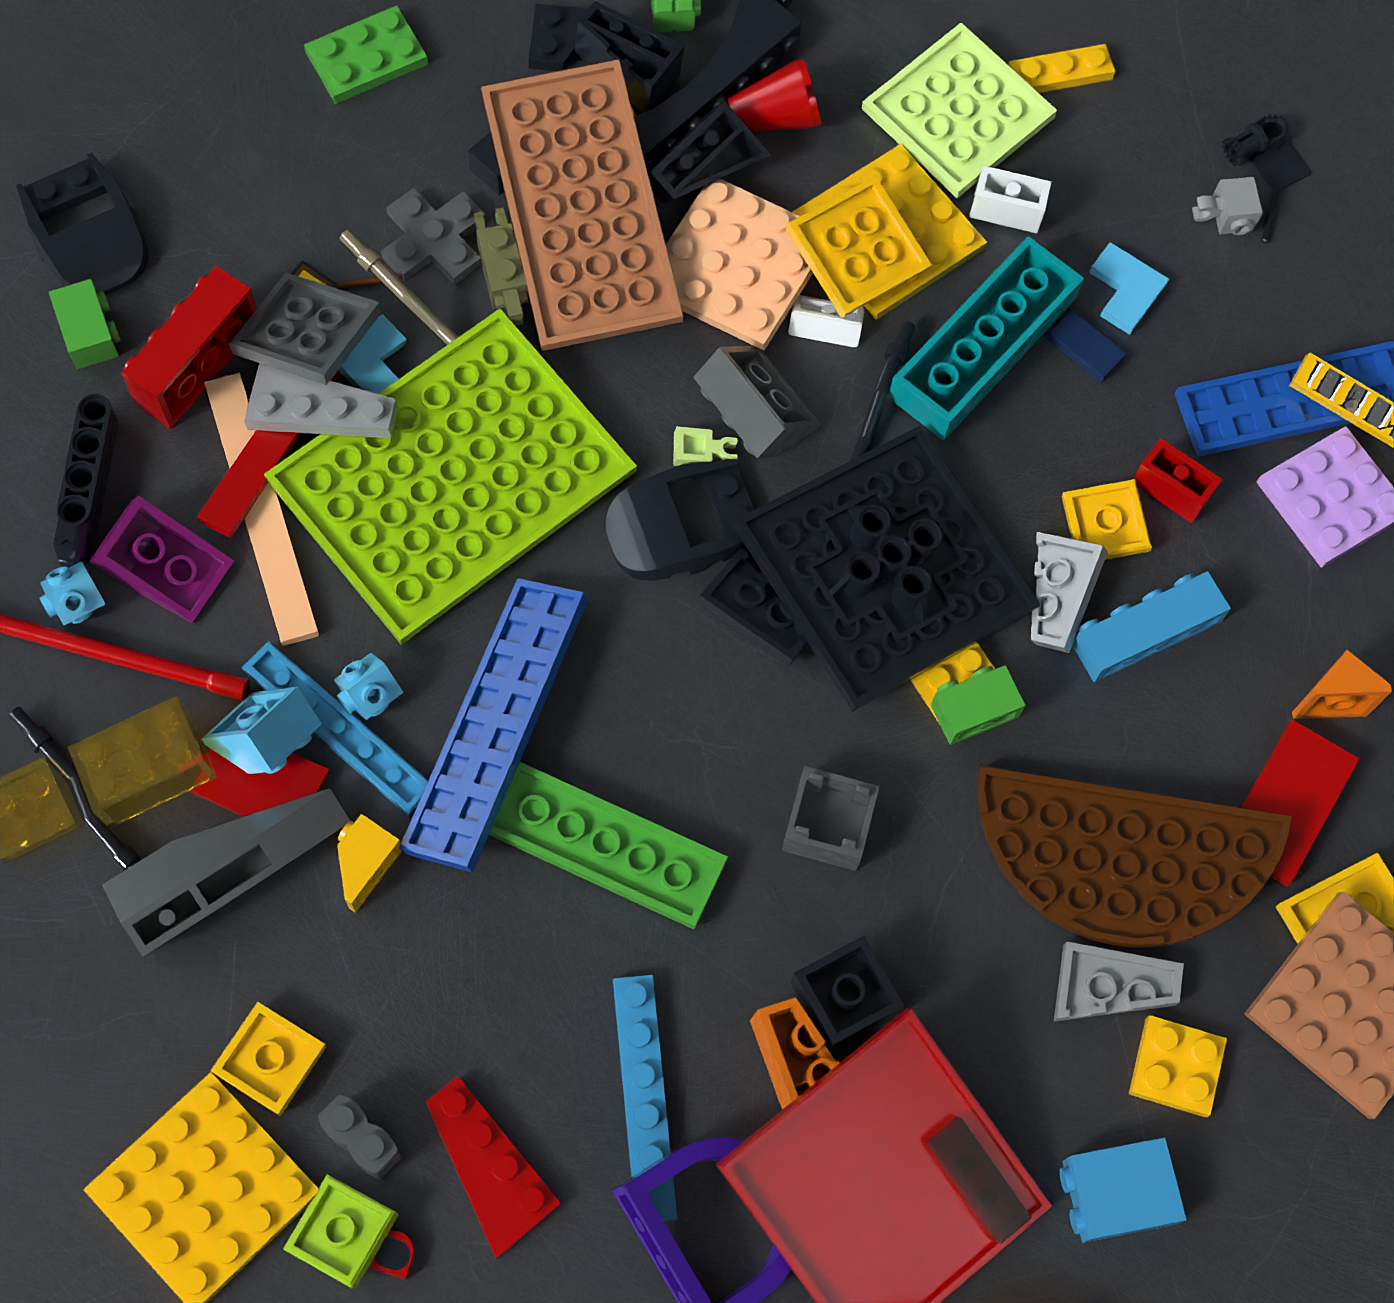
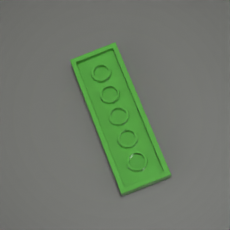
(608, 845)

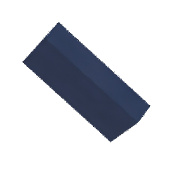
(1086, 346)

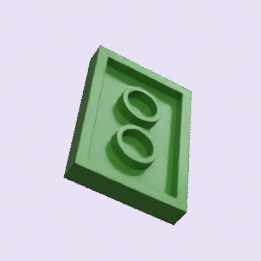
(366, 54)

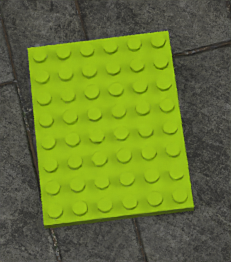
(475, 476)

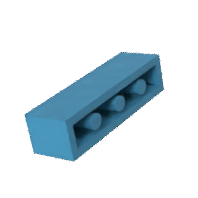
(1150, 625)

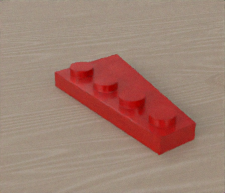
(495, 1175)

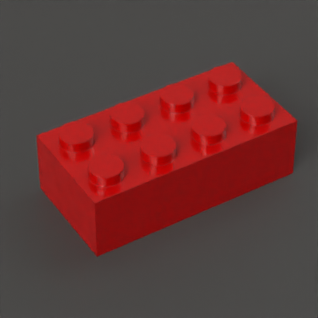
(189, 347)

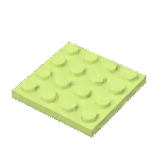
(959, 109)

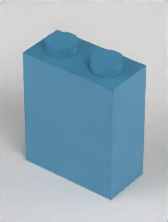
(1122, 1190)

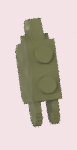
(502, 265)

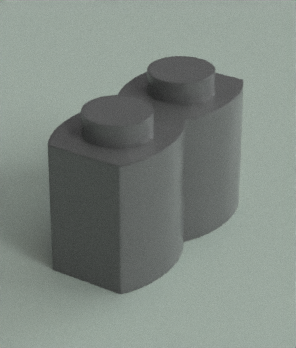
(366, 1142)

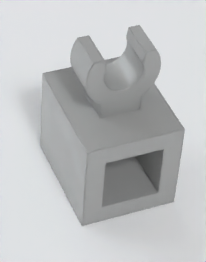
(1233, 205)

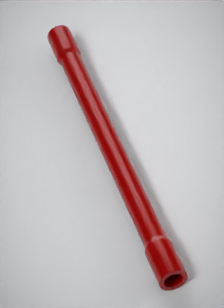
(214, 681)

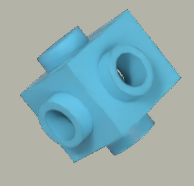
(70, 594)
(367, 687)

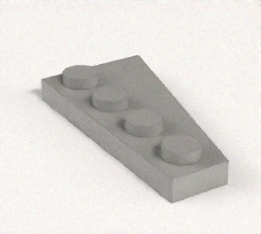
(304, 406)

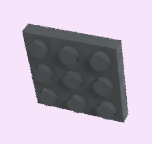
(305, 328)

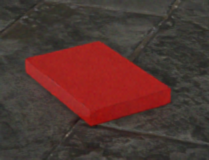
(256, 792)

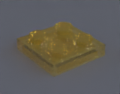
(31, 810)

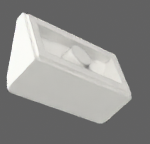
(820, 321)

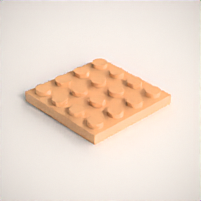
(737, 263)

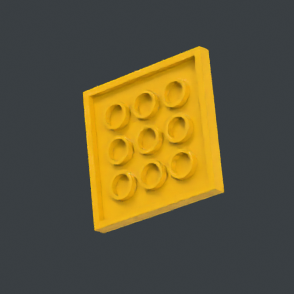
(929, 214)
(202, 1191)

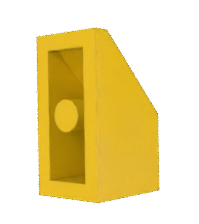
(364, 858)

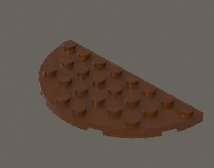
(1126, 860)

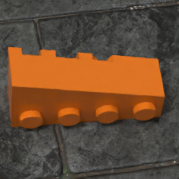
(791, 1049)

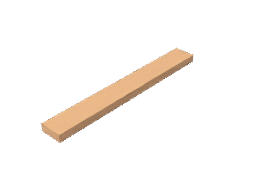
(264, 521)

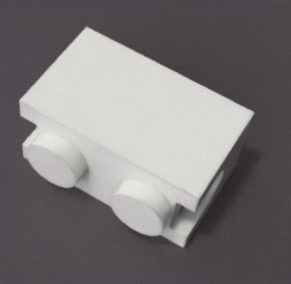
(1010, 199)

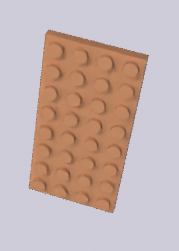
(581, 205)

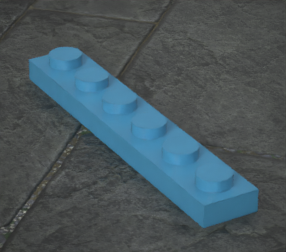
(643, 1083)

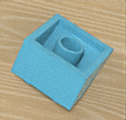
(264, 730)

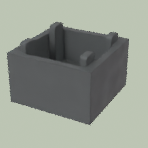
(830, 818)

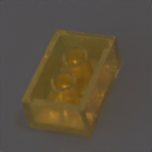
(142, 762)

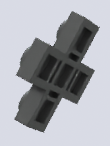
(433, 236)

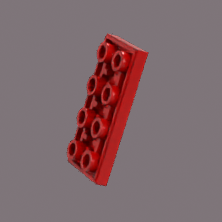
(1300, 782)

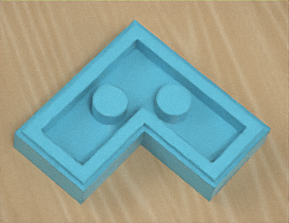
(1135, 286)
(365, 365)

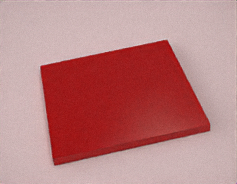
(857, 1190)

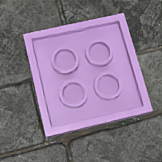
(1331, 496)

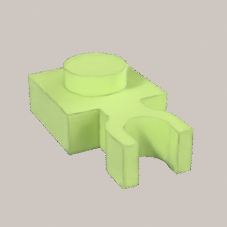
(697, 446)

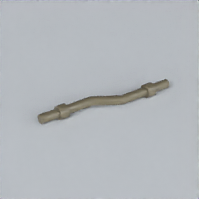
(372, 261)

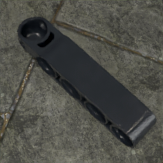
(74, 539)

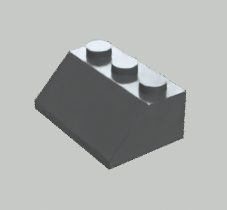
(755, 400)

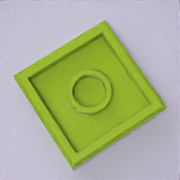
(341, 1232)

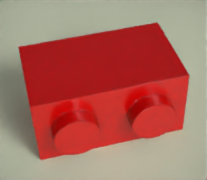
(1176, 480)

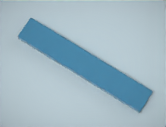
(342, 730)

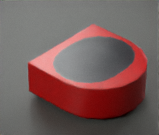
(394, 1255)

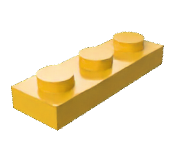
(1065, 68)

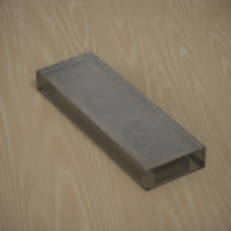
(978, 1180)

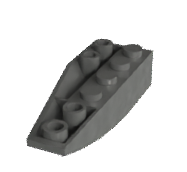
(215, 866)

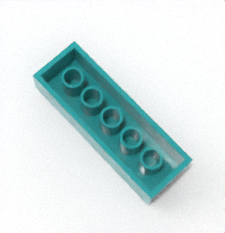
(985, 338)

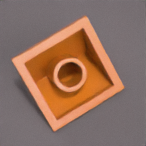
(1344, 691)

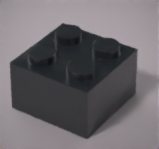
(846, 993)

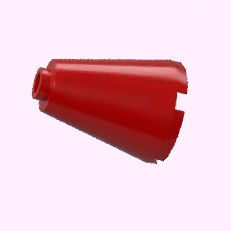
(779, 101)

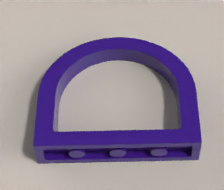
(661, 1246)

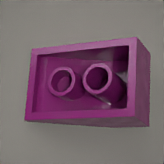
(161, 559)

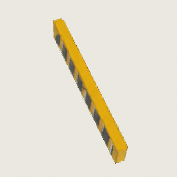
(1346, 397)

